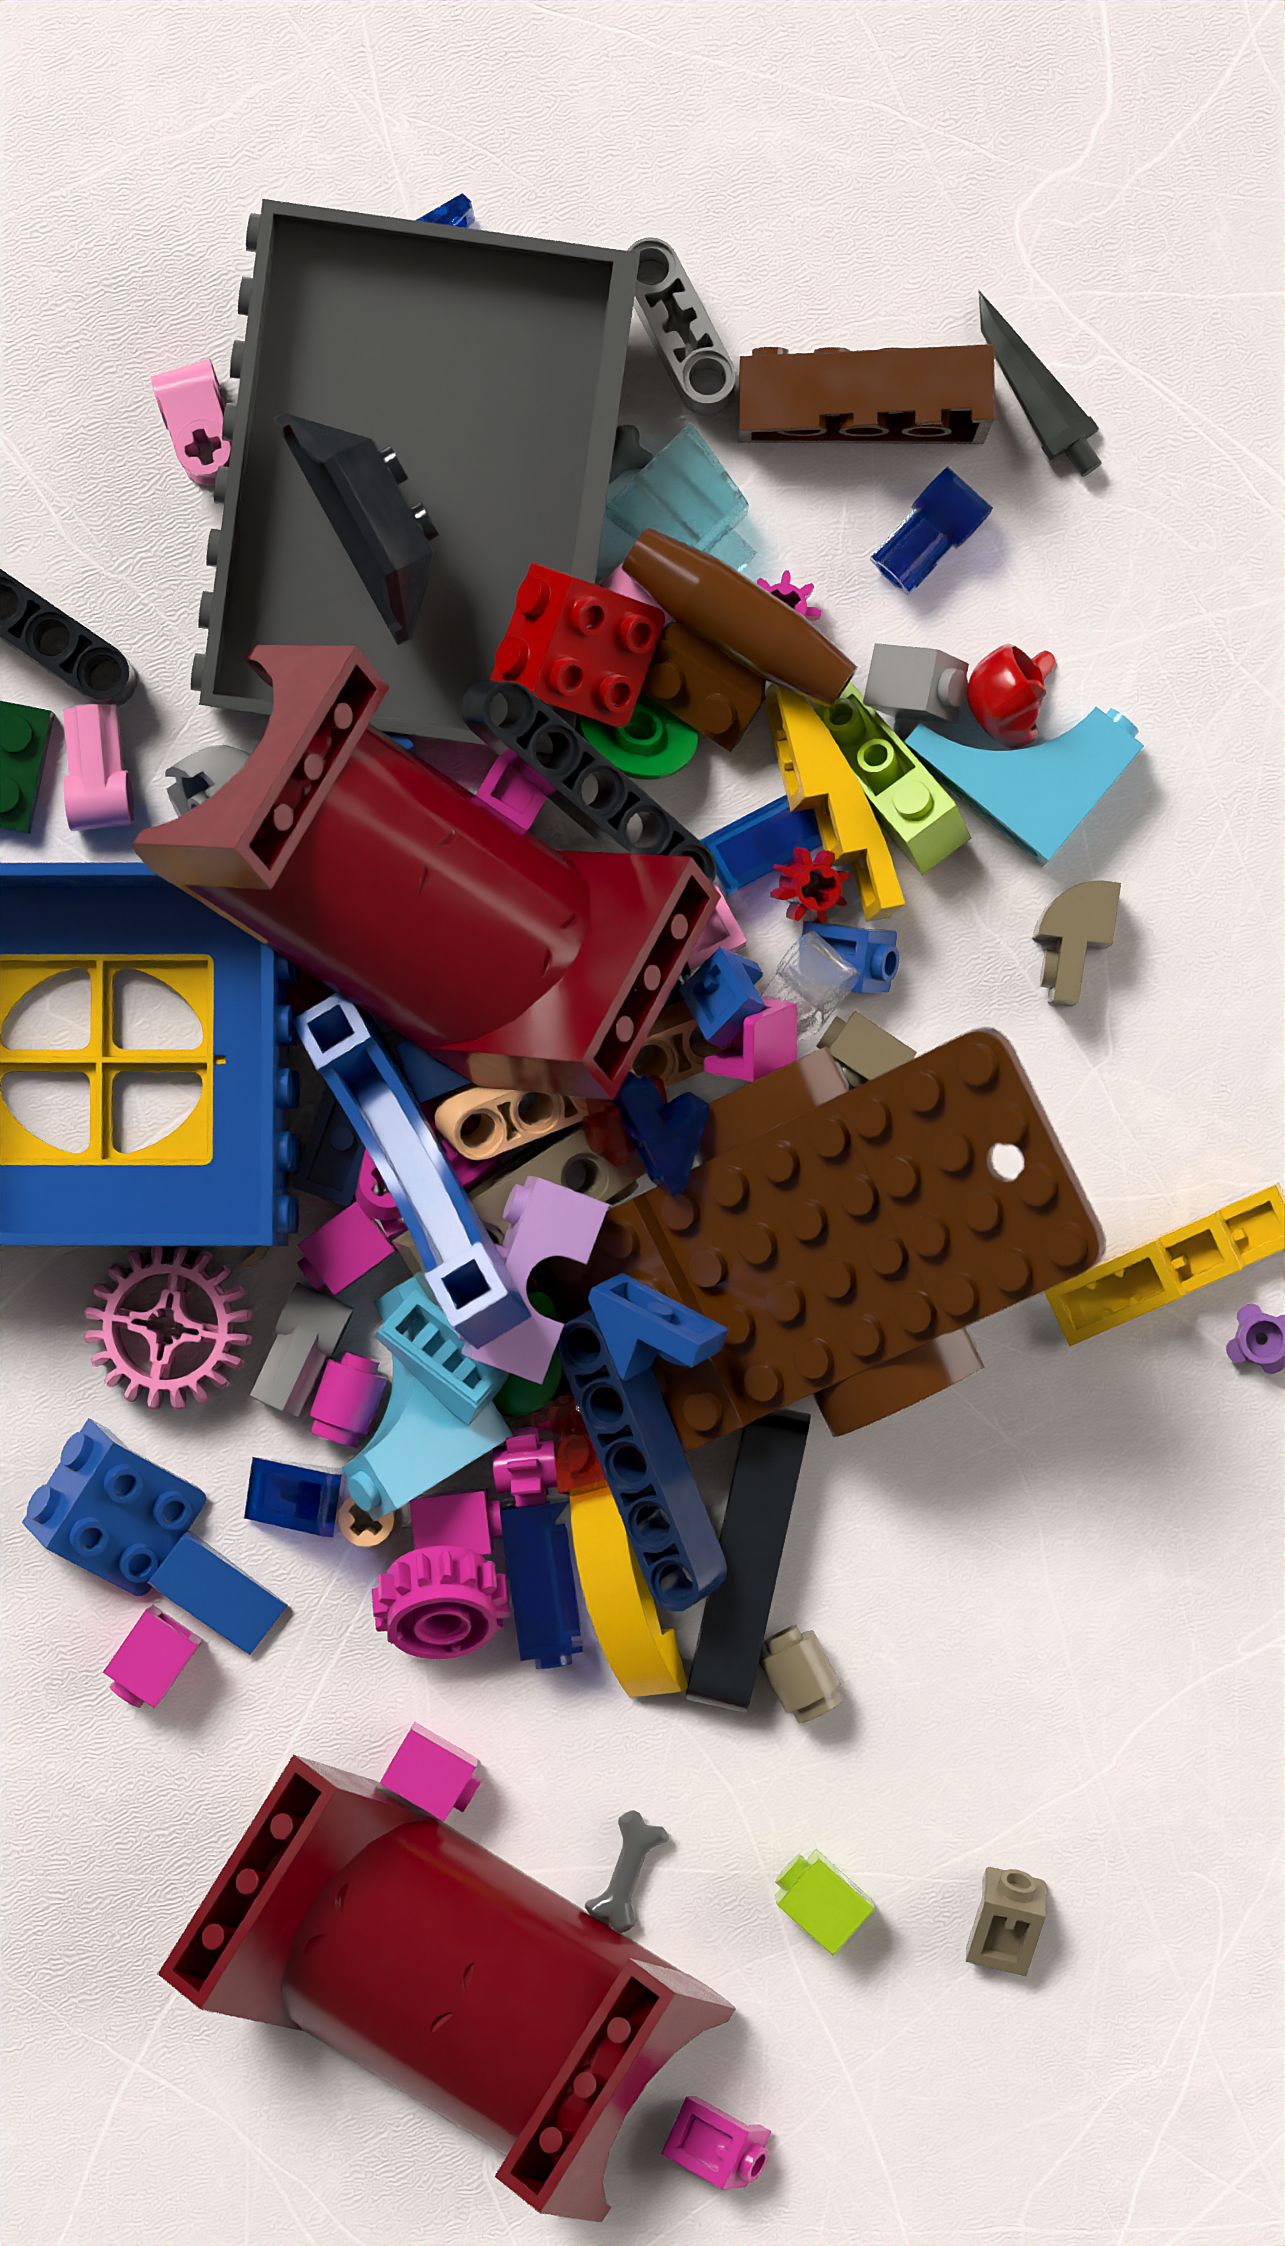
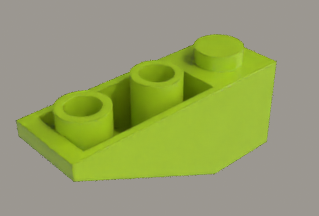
(896, 784)

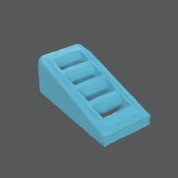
(430, 1371)

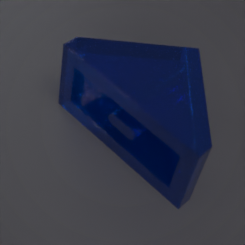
(295, 1495)

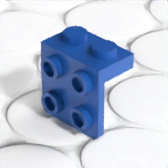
(112, 1509)

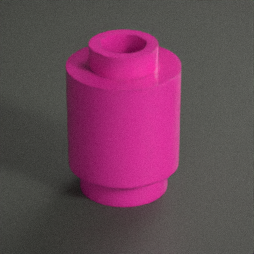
(347, 1399)

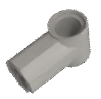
(306, 1337)

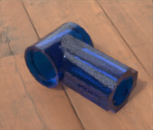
(940, 520)

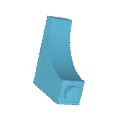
(1035, 791)
(418, 1436)

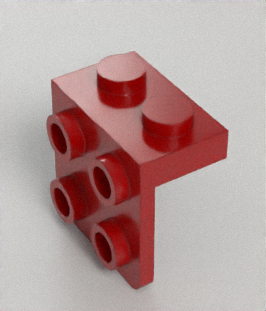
(579, 645)

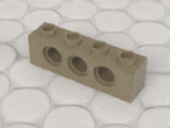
(546, 1160)

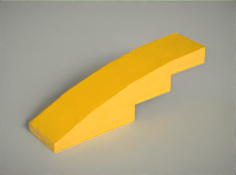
(822, 779)
(1170, 1265)

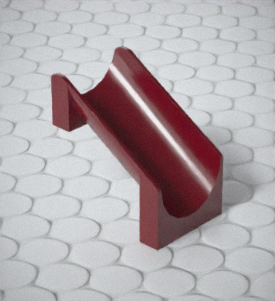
(427, 898)
(441, 1977)

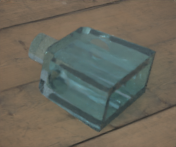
(687, 498)

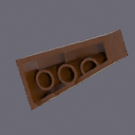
(867, 395)

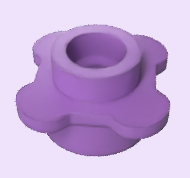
(1244, 1344)

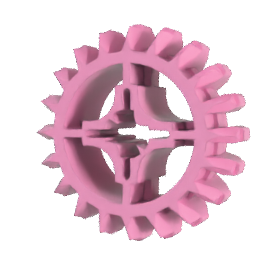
(164, 1355)

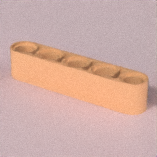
(505, 1128)

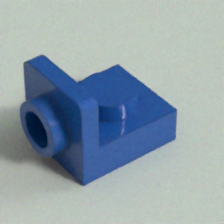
(868, 950)
(723, 995)

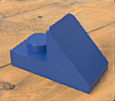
(644, 1322)

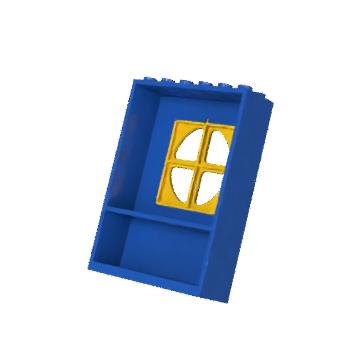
(230, 1160)

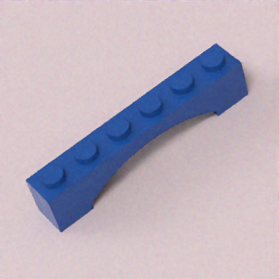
(437, 1211)

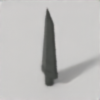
(1048, 406)

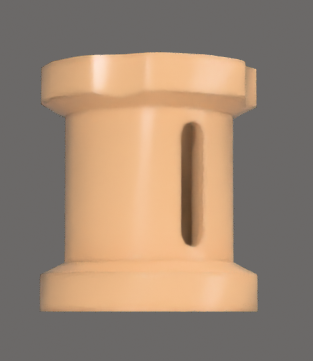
(368, 1537)

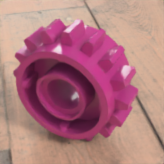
(440, 1602)

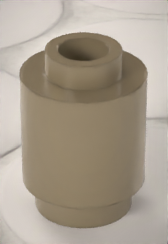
(800, 1673)

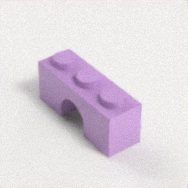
(543, 1224)

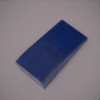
(757, 841)

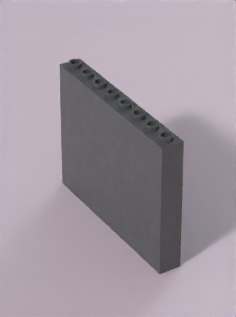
(491, 382)

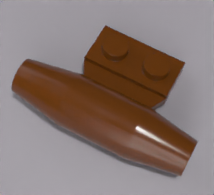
(726, 641)

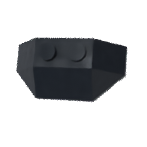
(369, 514)

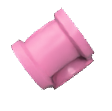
(193, 415)

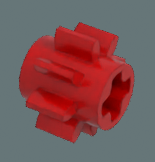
(798, 874)

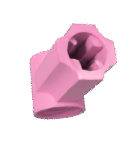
(97, 785)

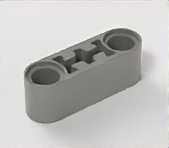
(670, 345)

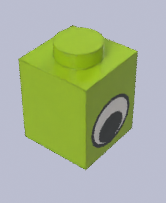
(822, 1900)

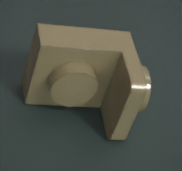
(1007, 1921)

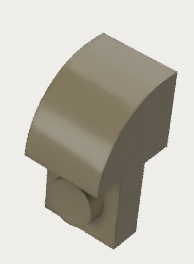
(1075, 920)

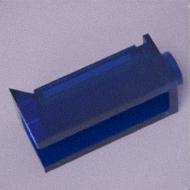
(542, 1583)

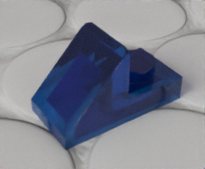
(662, 1134)

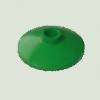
(648, 746)

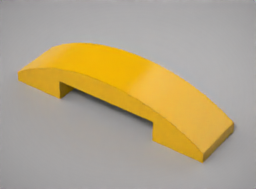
(620, 1602)

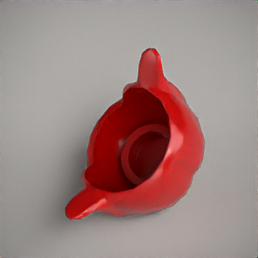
(1008, 692)

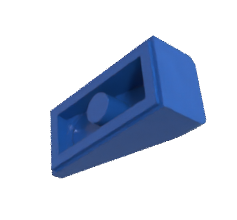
(217, 1592)

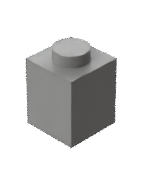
(916, 683)

